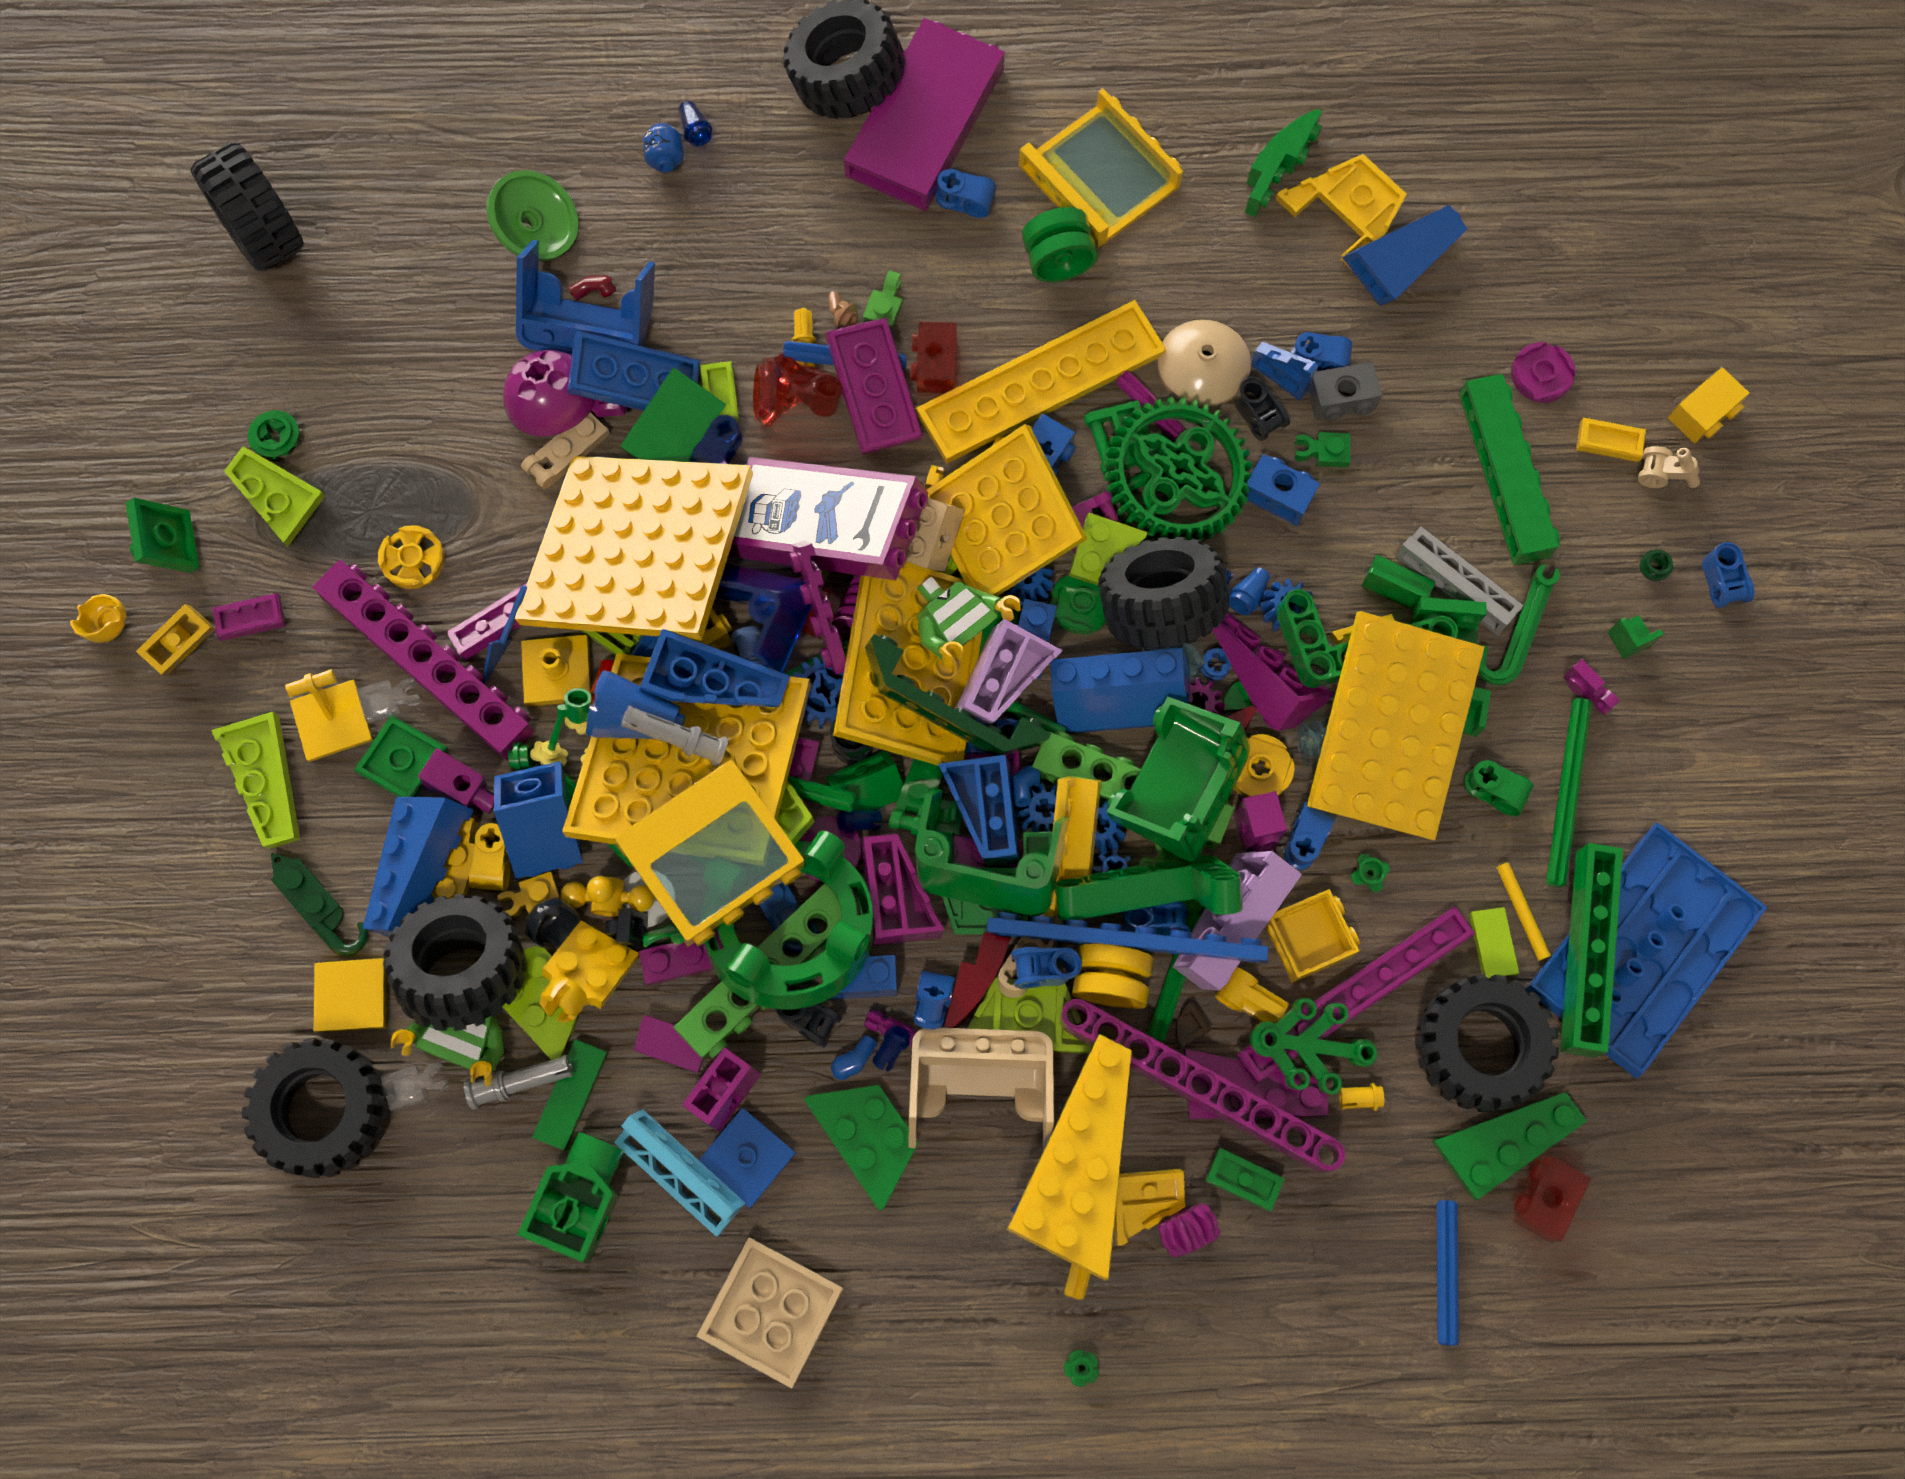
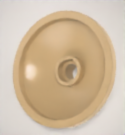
(1202, 377)

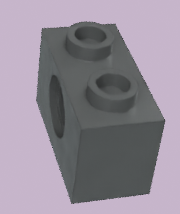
(1357, 380)

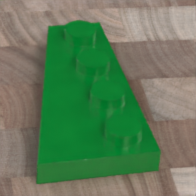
(1502, 1146)

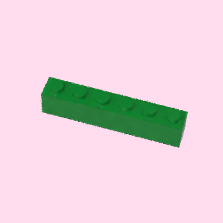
(1509, 469)
(1591, 951)

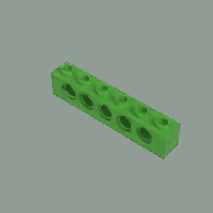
(1120, 770)
(693, 1026)

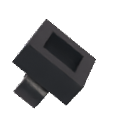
(628, 927)

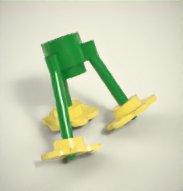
(575, 712)

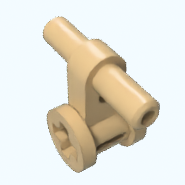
(1662, 465)

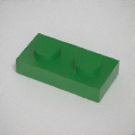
(1244, 1179)

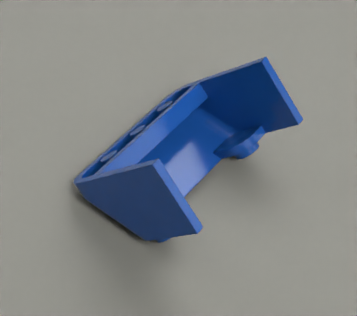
(550, 322)

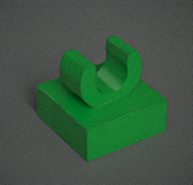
(949, 817)

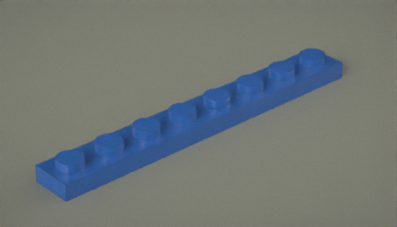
(1143, 939)

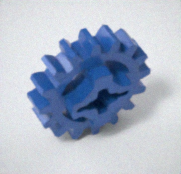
(816, 698)

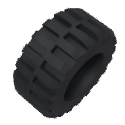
(830, 34)
(247, 206)
(1164, 593)
(465, 996)
(1523, 1019)
(274, 1092)

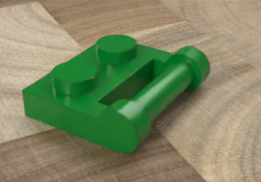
(1116, 416)

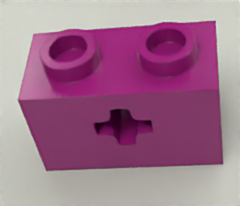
(1260, 822)
(721, 1089)

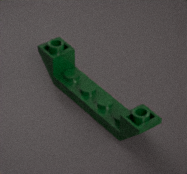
(883, 657)

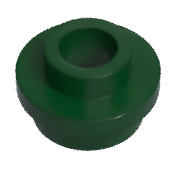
(1662, 559)

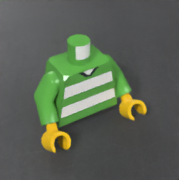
(958, 616)
(474, 1049)

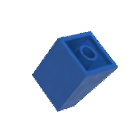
(531, 817)

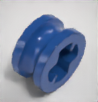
(1221, 656)

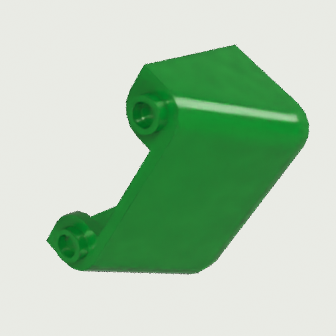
(1183, 779)

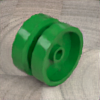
(1059, 244)

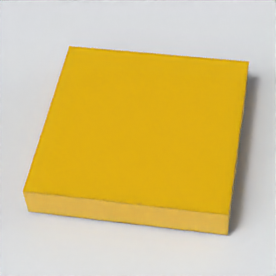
(349, 995)

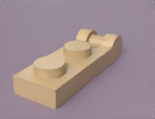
(562, 448)

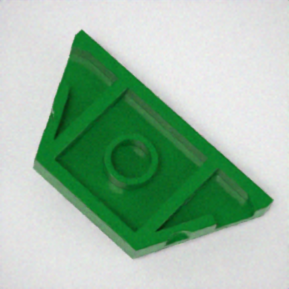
(867, 1136)

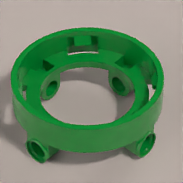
(748, 969)

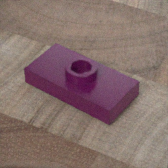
(248, 617)

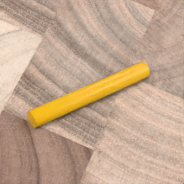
(1523, 911)

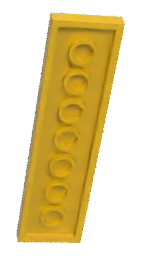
(1040, 381)

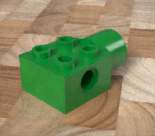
(574, 1200)

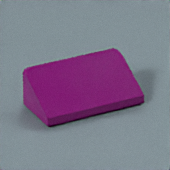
(663, 1043)

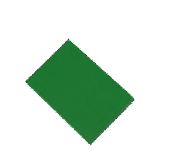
(673, 421)

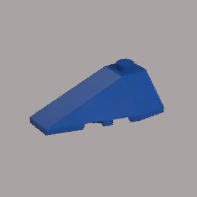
(702, 674)

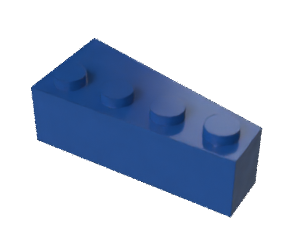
(413, 858)

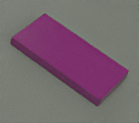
(873, 385)

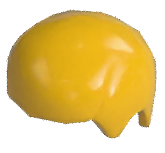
(100, 619)

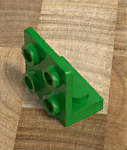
(1464, 613)

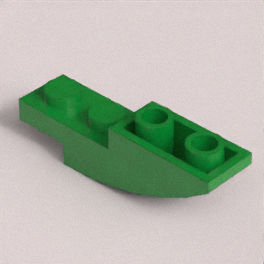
(1281, 156)

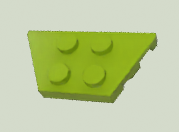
(1034, 1011)
(528, 1013)

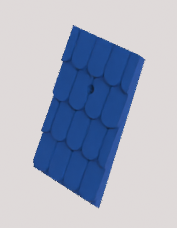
(1672, 940)

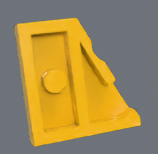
(1145, 1200)

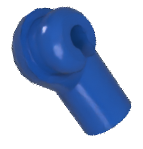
(1021, 782)
(853, 1061)

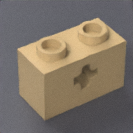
(935, 535)

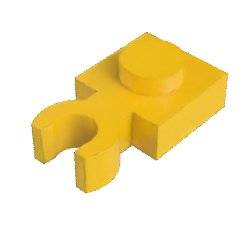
(532, 892)

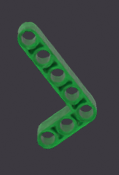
(1319, 651)
(1150, 885)

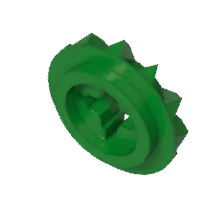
(260, 436)

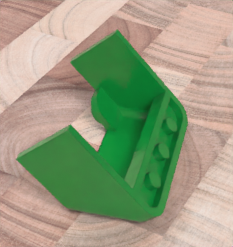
(1025, 893)

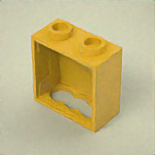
(1312, 935)

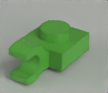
(885, 303)

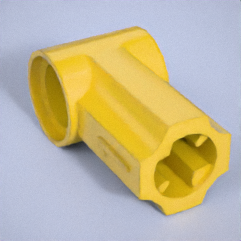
(1246, 995)

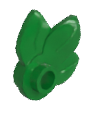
(661, 932)

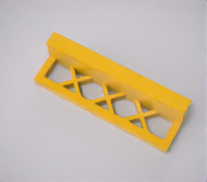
(1080, 802)

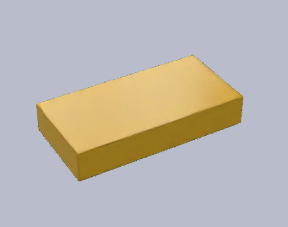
(1611, 439)

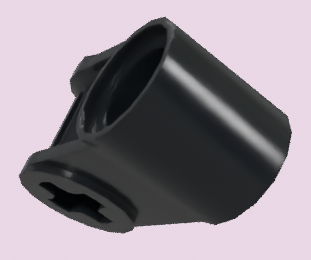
(1262, 414)
(808, 1021)

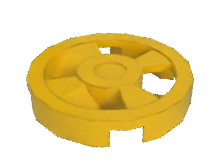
(410, 557)

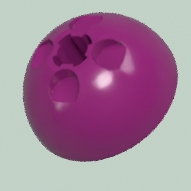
(538, 396)

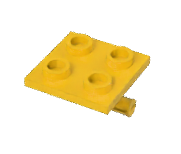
(328, 717)

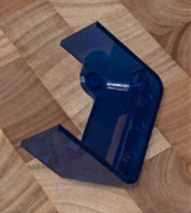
(771, 601)

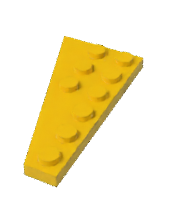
(1076, 1180)

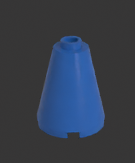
(611, 703)

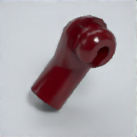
(591, 283)

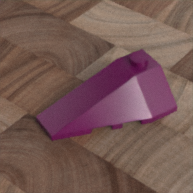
(1267, 678)

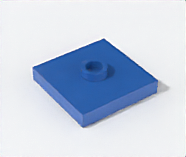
(747, 1157)

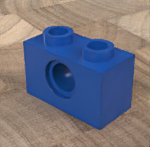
(1289, 504)

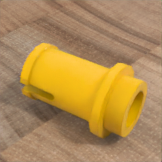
(1361, 1097)

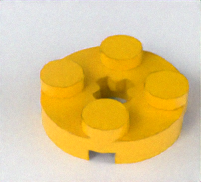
(1276, 759)

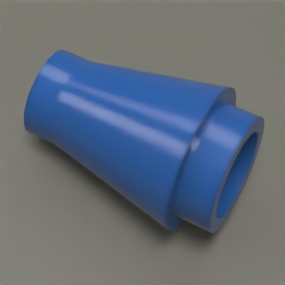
(1248, 593)

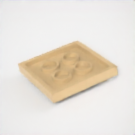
(770, 1312)

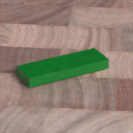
(570, 1096)

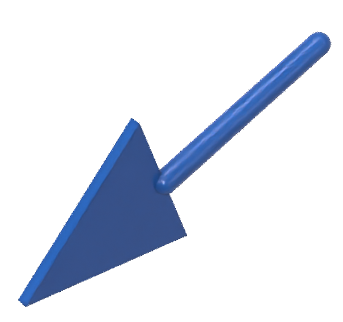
(497, 648)

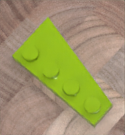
(260, 766)

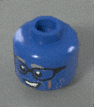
(662, 147)

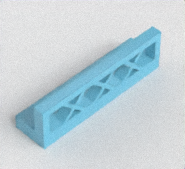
(684, 1169)

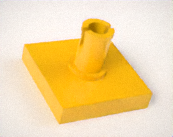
(554, 668)

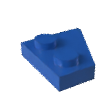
(1285, 369)

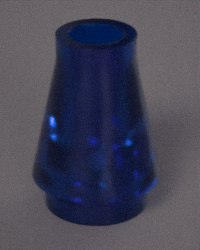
(694, 124)

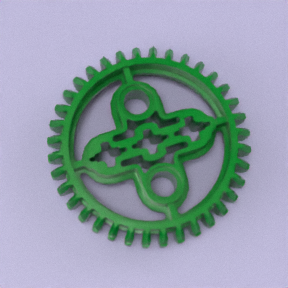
(1165, 463)

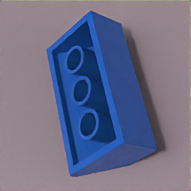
(1117, 688)

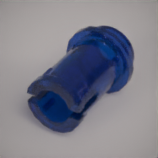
(858, 820)
(895, 1041)

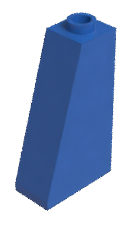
(1401, 256)

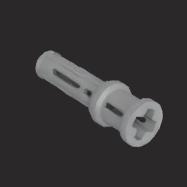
(690, 740)
(507, 1083)

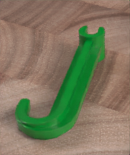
(1523, 632)

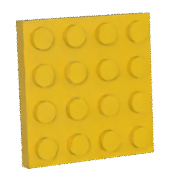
(1012, 514)

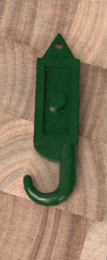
(314, 903)

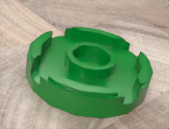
(1077, 606)

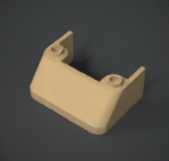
(982, 1065)

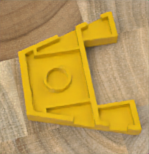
(1356, 193)

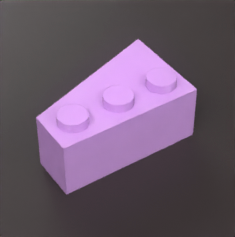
(1004, 670)

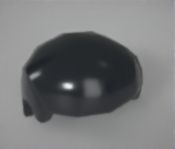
(551, 921)

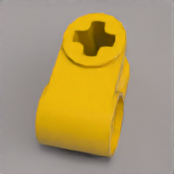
(490, 864)

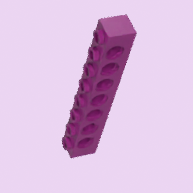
(336, 590)

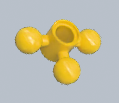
(607, 896)

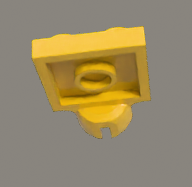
(584, 972)

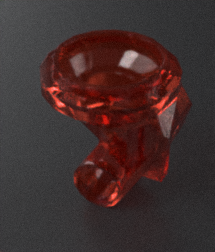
(784, 383)

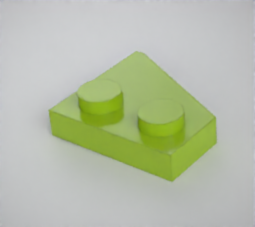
(1103, 542)

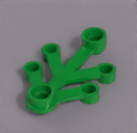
(1308, 1045)

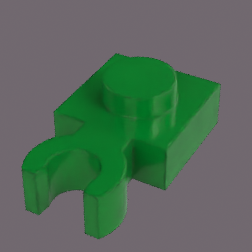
(1328, 449)

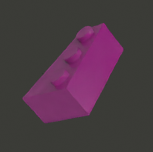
(898, 900)

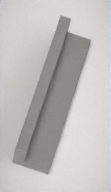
(1455, 583)

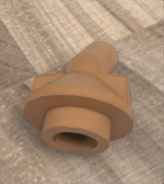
(844, 313)

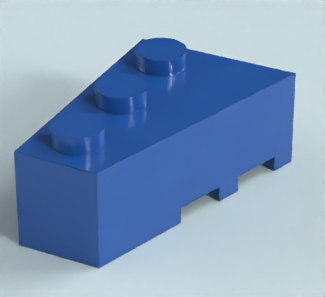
(987, 805)

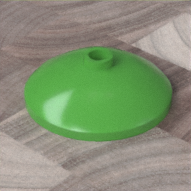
(540, 203)

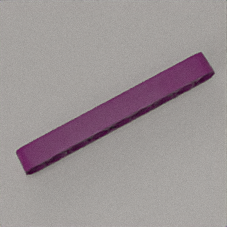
(1218, 1087)

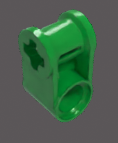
(1499, 788)

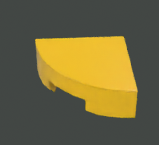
(934, 476)

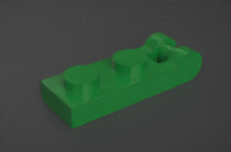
(921, 779)

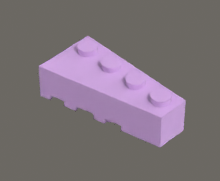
(1264, 886)

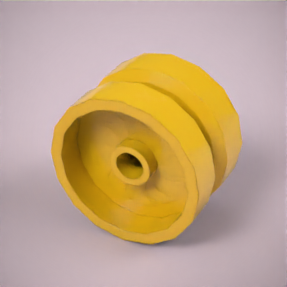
(1113, 976)

